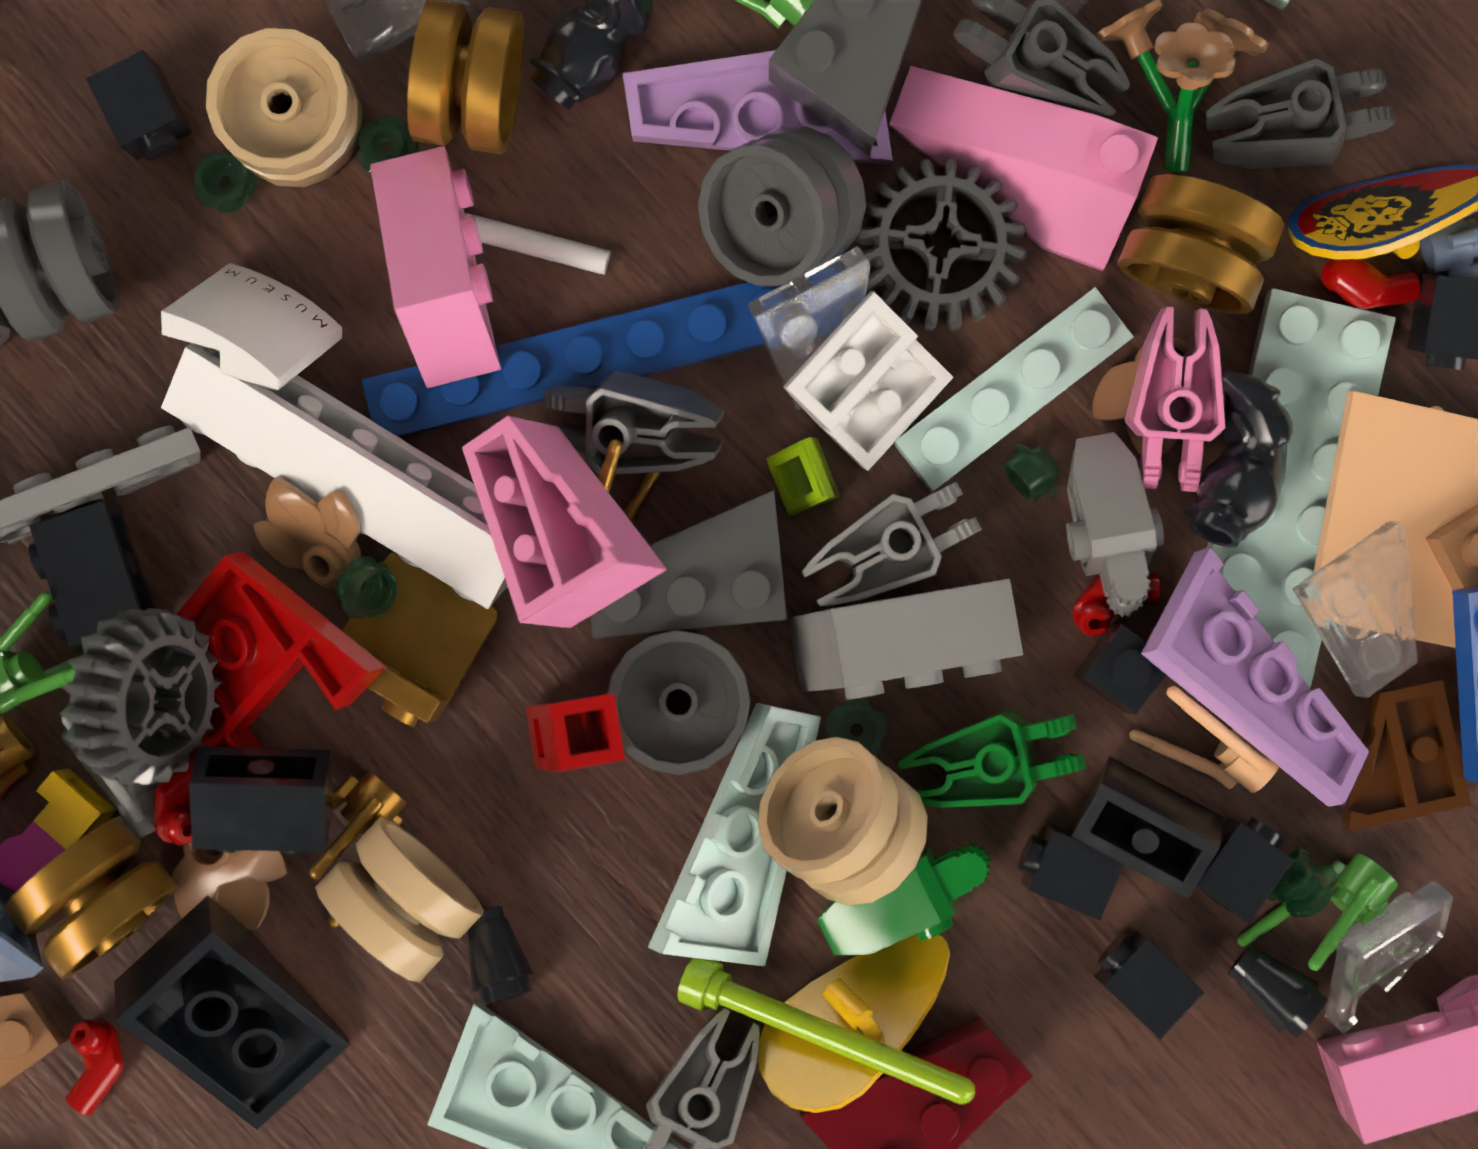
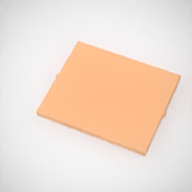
(1406, 468)

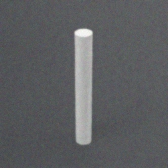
(542, 245)

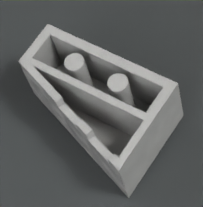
(907, 639)

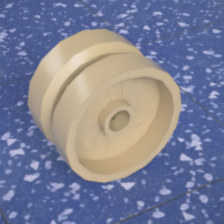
(261, 78)
(842, 821)
(399, 900)

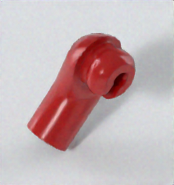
(1367, 286)
(1093, 613)
(172, 808)
(103, 1063)

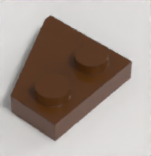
(1410, 759)

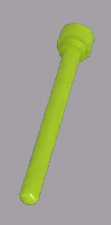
(708, 985)

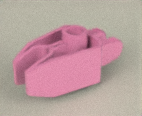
(1177, 397)

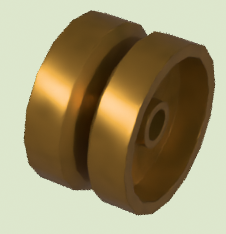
(465, 76)
(1201, 243)
(87, 892)

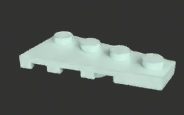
(729, 882)
(521, 1096)

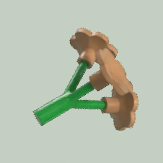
(1190, 55)

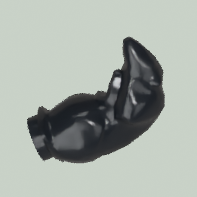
(587, 48)
(1246, 481)

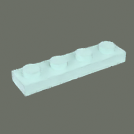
(1013, 389)

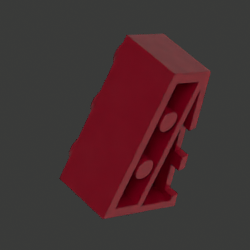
(908, 1117)

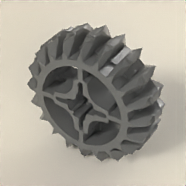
(969, 246)
(141, 696)

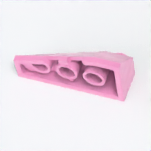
(1059, 164)

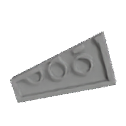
(157, 457)

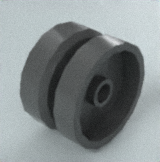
(781, 205)
(53, 262)
(717, 694)

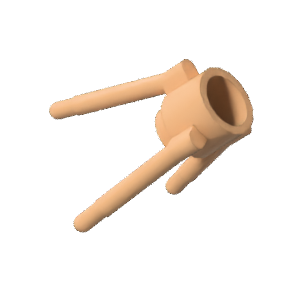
(1238, 757)

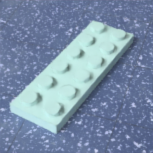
(1313, 357)

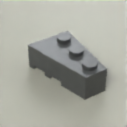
(846, 62)
(714, 577)

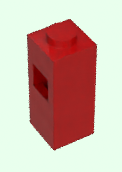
(575, 733)

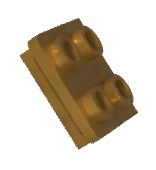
(423, 642)

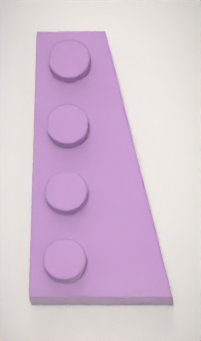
(724, 107)
(1251, 683)

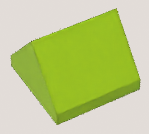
(803, 476)

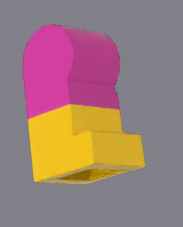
(69, 816)

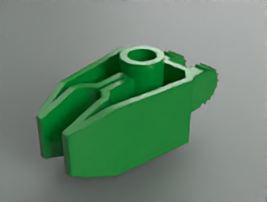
(993, 761)
(917, 906)

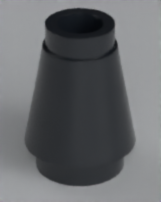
(496, 959)
(1279, 991)

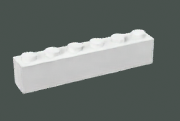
(326, 446)

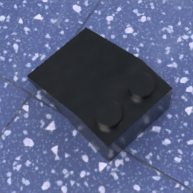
(227, 1014)

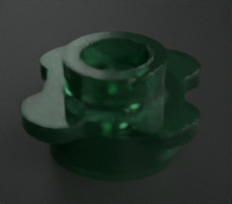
(1305, 886)

